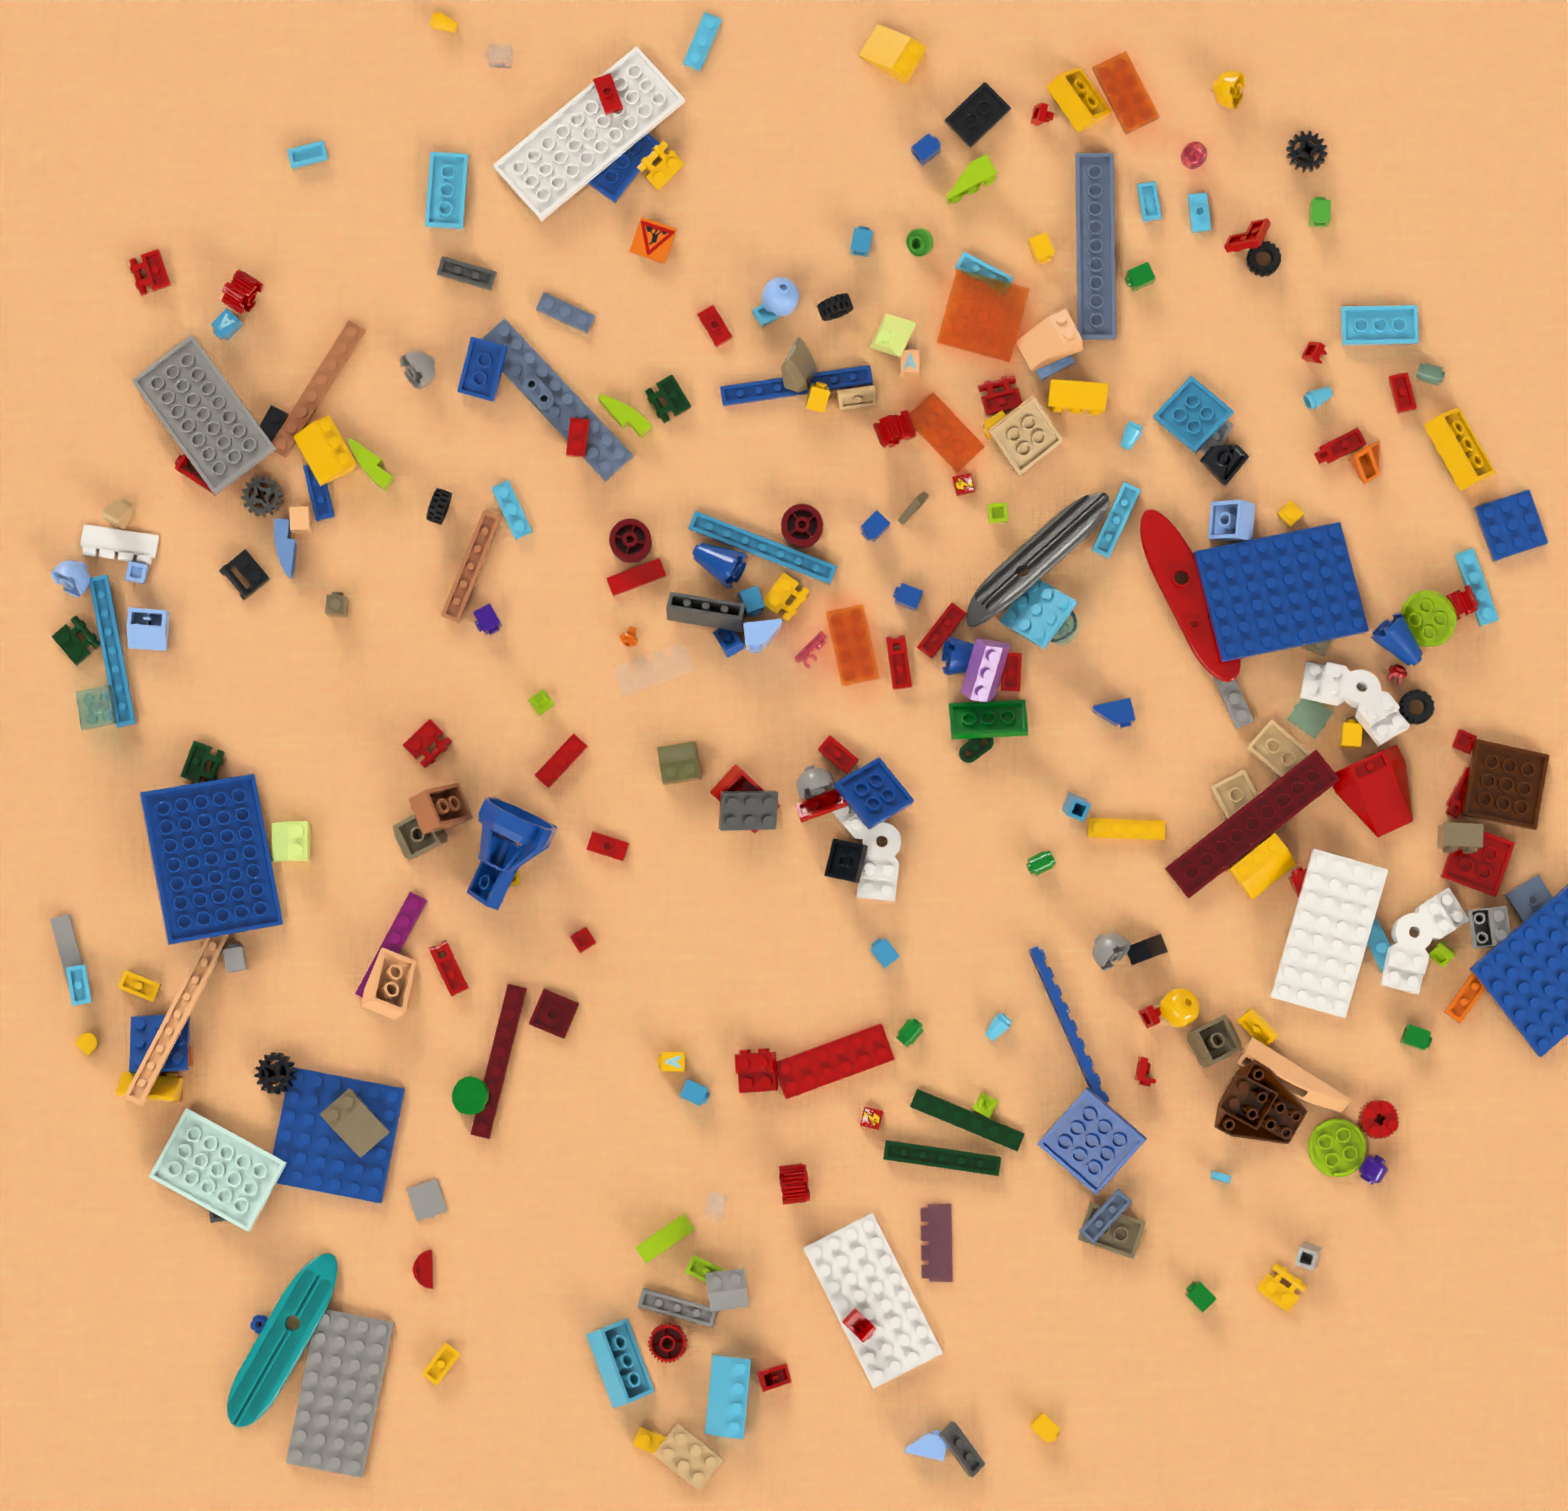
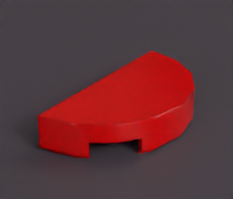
(424, 1269)

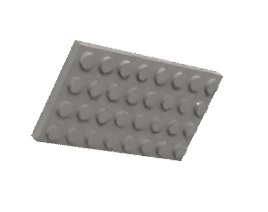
(204, 415)
(340, 1393)

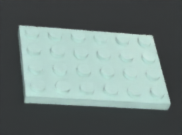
(217, 1169)

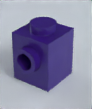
(487, 620)

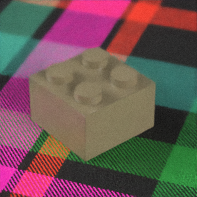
(1460, 836)

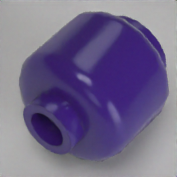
(1373, 1169)

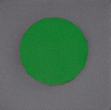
(470, 1095)

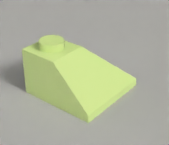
(893, 335)

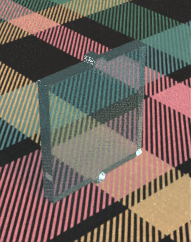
(1310, 716)

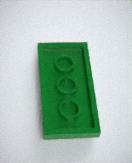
(988, 719)

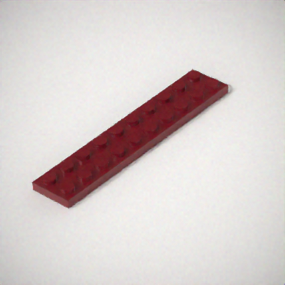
(1252, 823)

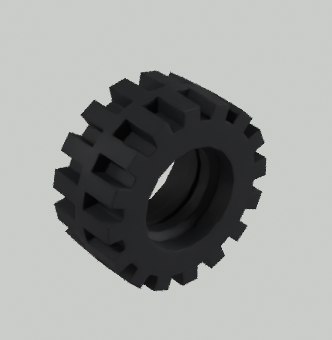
(1264, 270)
(835, 307)
(439, 506)
(1424, 698)

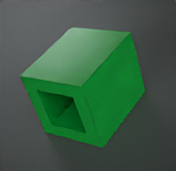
(1139, 277)
(1416, 1037)
(1200, 1296)

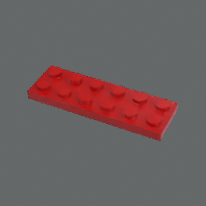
(834, 1061)

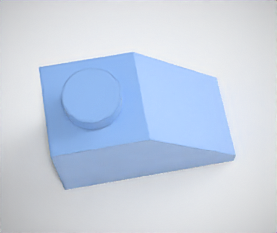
(928, 1446)

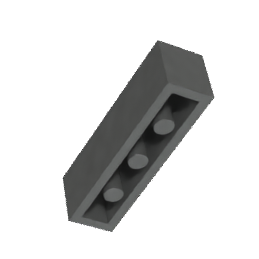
(706, 611)

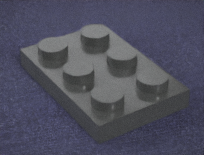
(748, 810)

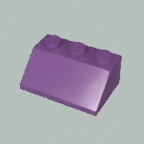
(984, 669)

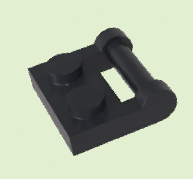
(249, 569)

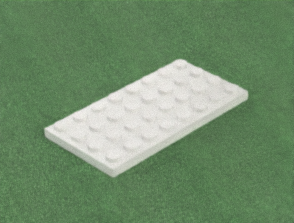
(1329, 933)
(864, 1275)

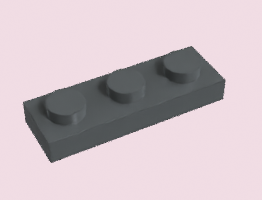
(466, 273)
(961, 1449)

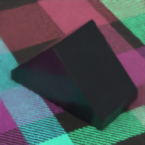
(1146, 949)

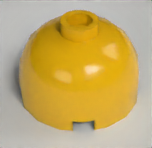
(1228, 89)
(1180, 1007)

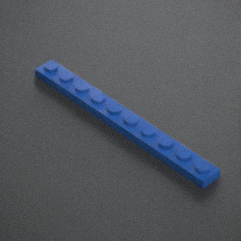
(1069, 1026)

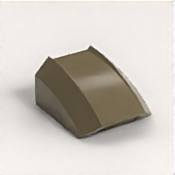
(798, 367)
(412, 840)
(1214, 1041)

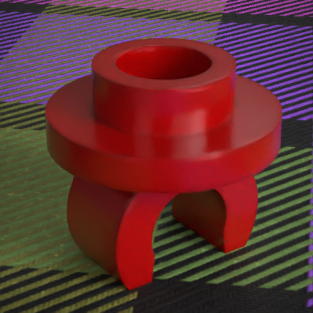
(1397, 670)

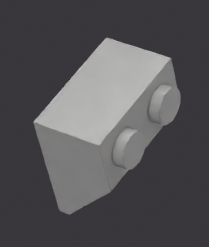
(727, 1289)

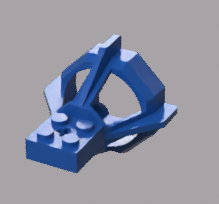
(502, 856)

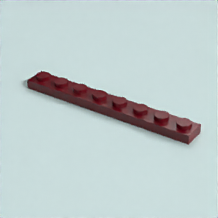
(499, 1058)

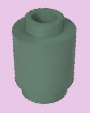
(1430, 373)

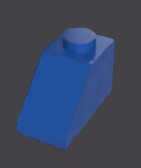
(1116, 712)

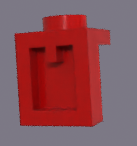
(1143, 1068)

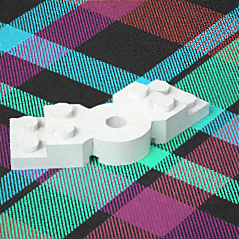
(1375, 708)
(880, 866)
(1407, 958)

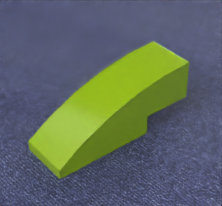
(625, 415)
(371, 465)
(664, 1238)

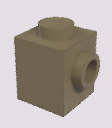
(336, 605)

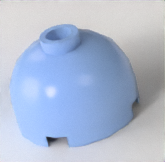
(780, 296)
(72, 576)

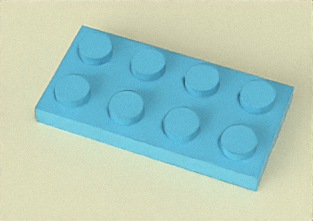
(446, 190)
(1379, 325)

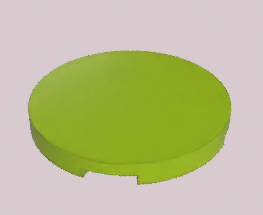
(1430, 617)
(1337, 1147)

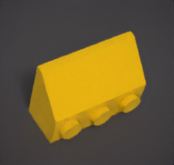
(1078, 99)
(1077, 397)
(325, 450)
(1262, 866)
(164, 1088)

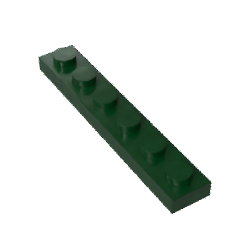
(967, 1120)
(942, 1158)

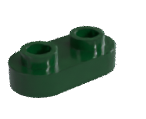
(976, 749)

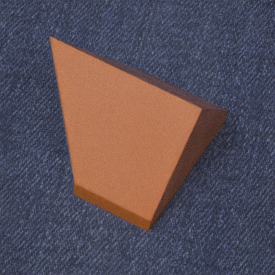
(1367, 462)

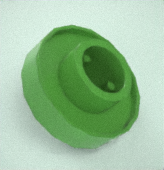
(919, 242)

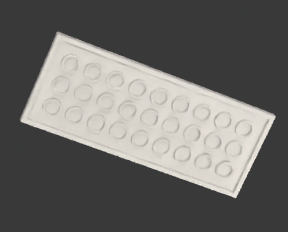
(583, 139)

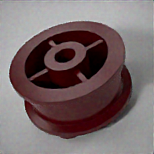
(804, 536)
(633, 551)

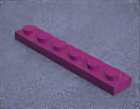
(398, 932)

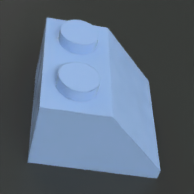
(1231, 521)
(760, 634)

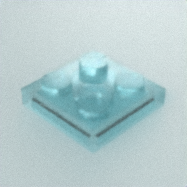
(96, 707)

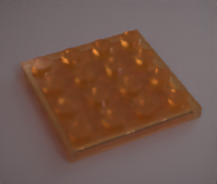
(983, 315)

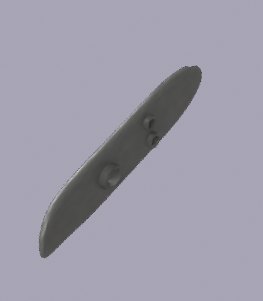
(1038, 556)

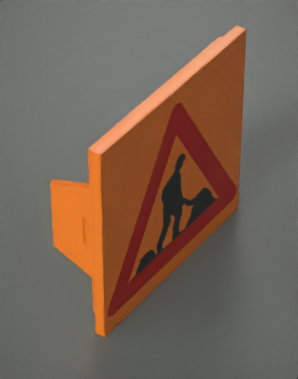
(653, 240)

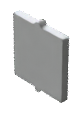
(427, 1199)

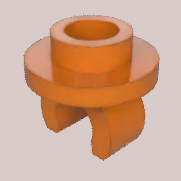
(629, 639)

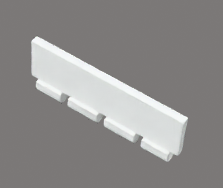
(123, 542)

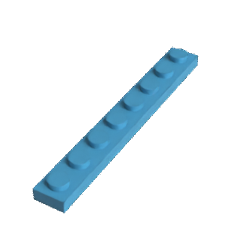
(762, 547)
(112, 649)

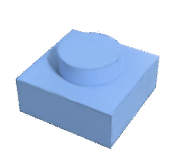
(136, 572)

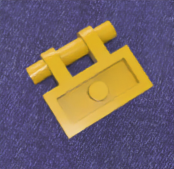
(664, 169)
(780, 594)
(1278, 1292)

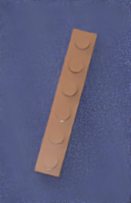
(471, 566)

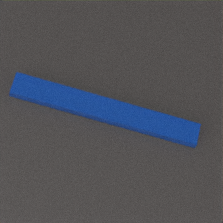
(775, 388)

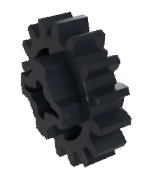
(1314, 149)
(267, 1074)

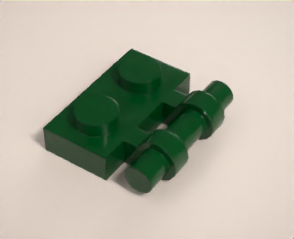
(673, 396)
(72, 645)
(197, 761)

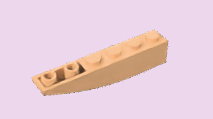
(1297, 1080)

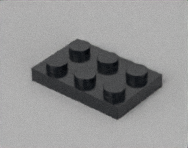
(977, 114)

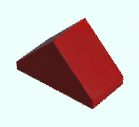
(774, 1377)

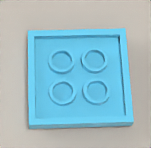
(1039, 613)

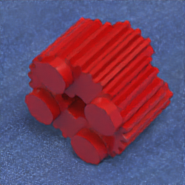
(241, 292)
(894, 428)
(1463, 601)
(1388, 1123)
(794, 1183)
(676, 1349)

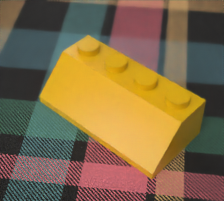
(1459, 448)

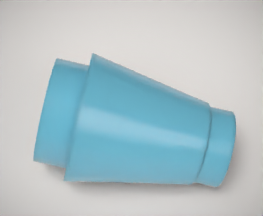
(1317, 397)
(1130, 435)
(998, 1026)

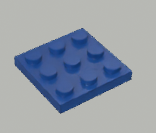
(1511, 525)
(874, 793)
(142, 1033)

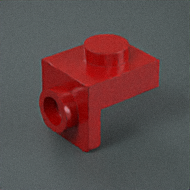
(859, 1325)

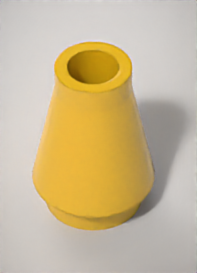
(442, 22)

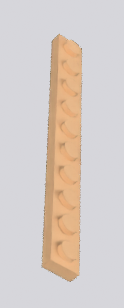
(175, 1019)

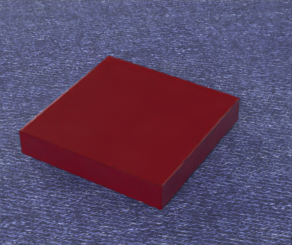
(554, 1013)

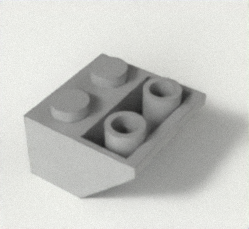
(1488, 926)

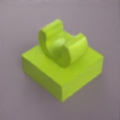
(997, 513)
(541, 702)
(1441, 954)
(985, 1105)

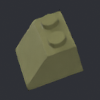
(678, 763)

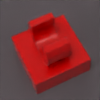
(1041, 115)
(1313, 352)
(1150, 1016)

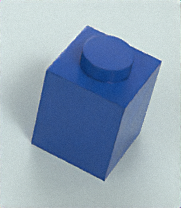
(926, 149)
(874, 526)
(907, 596)

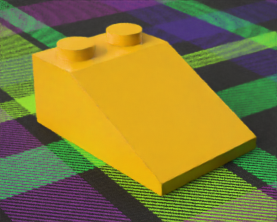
(893, 53)

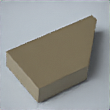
(913, 507)

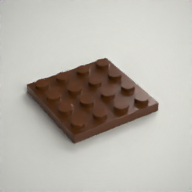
(1505, 784)

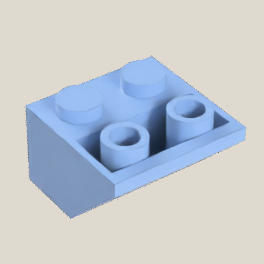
(148, 629)

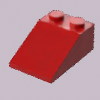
(736, 780)

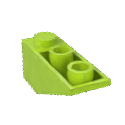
(977, 174)

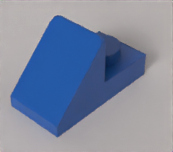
(728, 641)

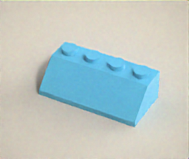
(620, 1363)
(728, 1396)

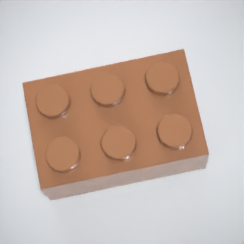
(440, 808)

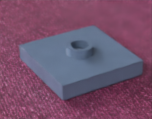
(1529, 897)

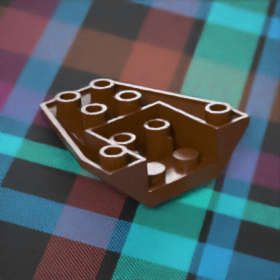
(1259, 1107)

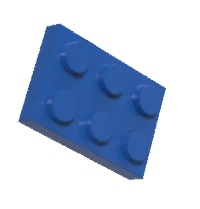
(482, 369)

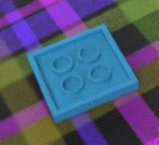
(1193, 414)

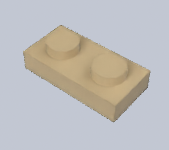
(857, 397)

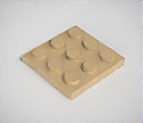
(1025, 435)

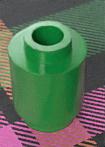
(1040, 863)
(910, 1032)

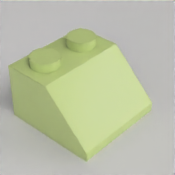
(291, 841)

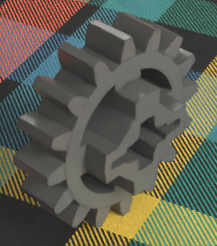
(268, 494)

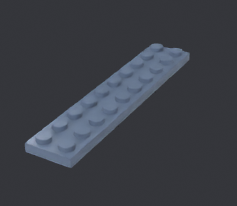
(1095, 246)
(603, 449)

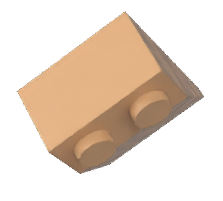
(1050, 341)
(389, 984)

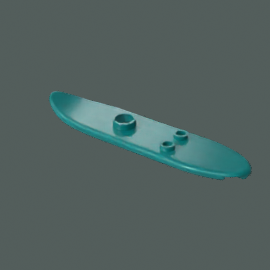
(279, 1347)

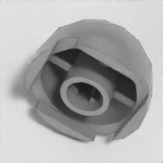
(418, 367)
(814, 782)
(1109, 949)

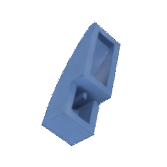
(285, 546)

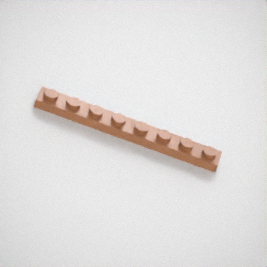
(318, 387)

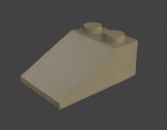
(355, 1122)

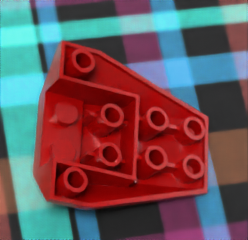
(1377, 791)

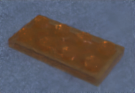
(1125, 92)
(945, 432)
(852, 645)

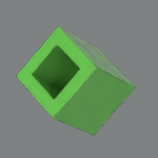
(1319, 212)

